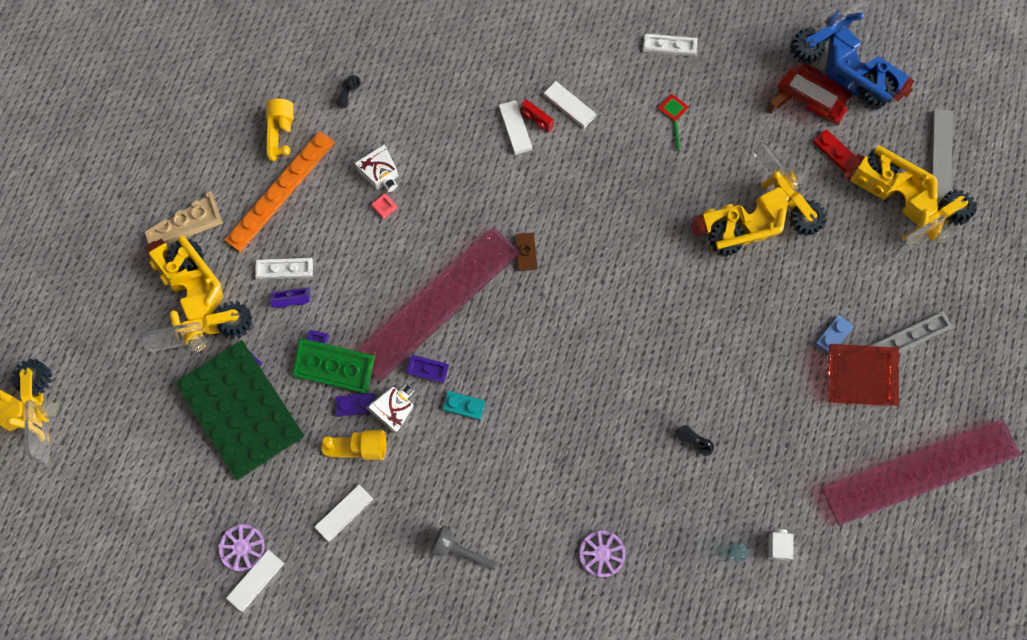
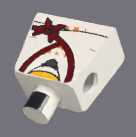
(378, 169)
(392, 407)

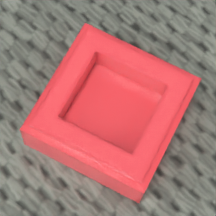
(384, 206)

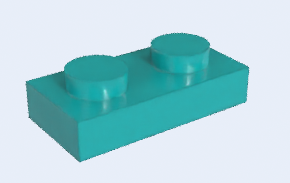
(464, 405)

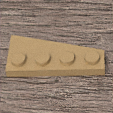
(194, 219)

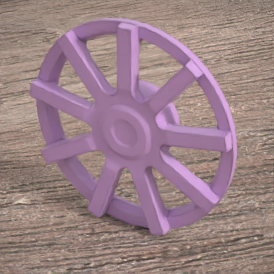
(241, 547)
(602, 553)

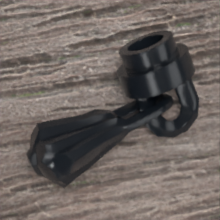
(352, 82)
(686, 434)

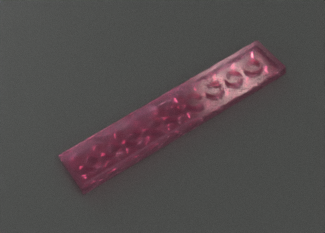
(439, 302)
(920, 472)

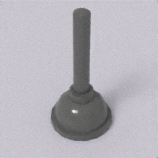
(445, 543)

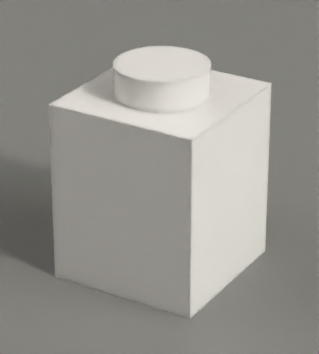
(781, 545)

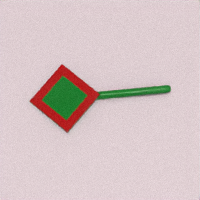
(674, 109)

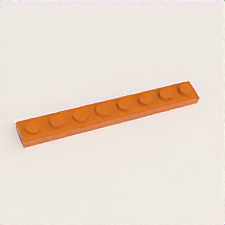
(279, 191)

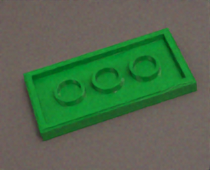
(333, 365)

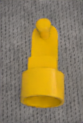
(278, 113)
(365, 445)

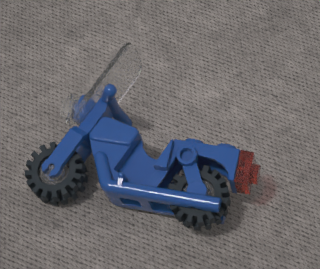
(843, 62)

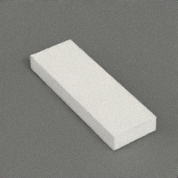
(670, 45)
(569, 104)
(515, 127)
(284, 268)
(344, 513)
(255, 580)

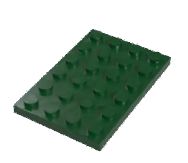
(239, 410)

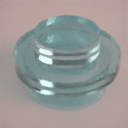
(739, 552)

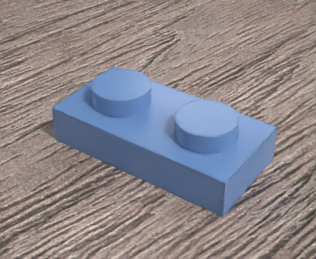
(835, 333)

